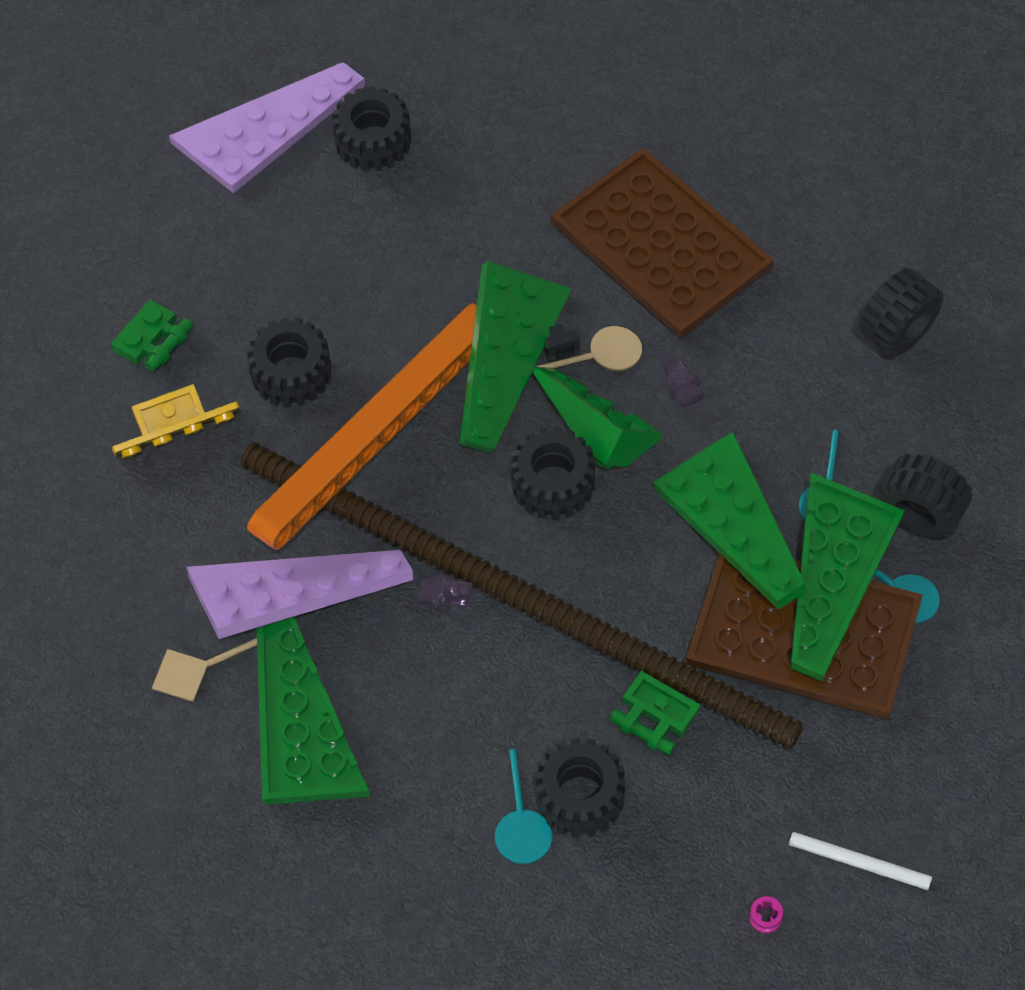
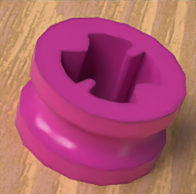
(776, 911)

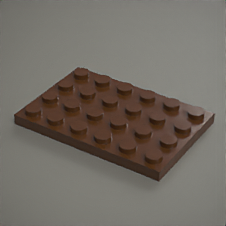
(662, 242)
(753, 641)

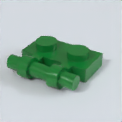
(146, 330)
(660, 704)

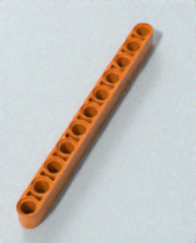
(365, 434)

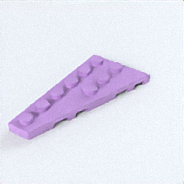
(253, 135)
(268, 591)

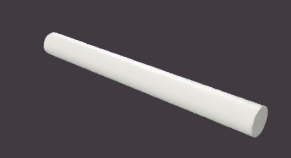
(860, 860)

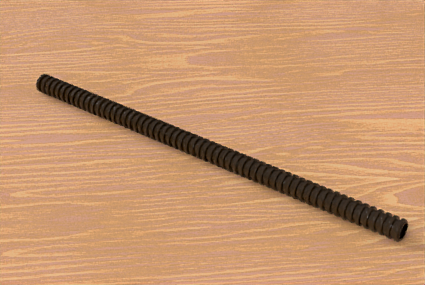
(537, 603)

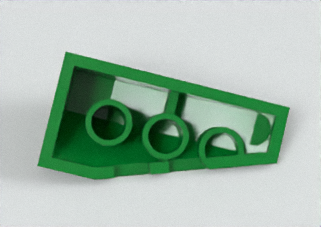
(609, 433)

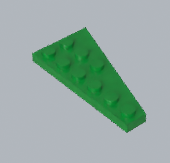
(506, 343)
(729, 511)
(840, 556)
(299, 731)

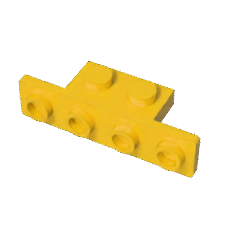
(170, 415)

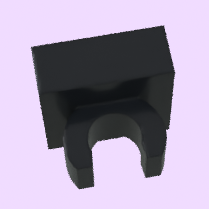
(561, 344)

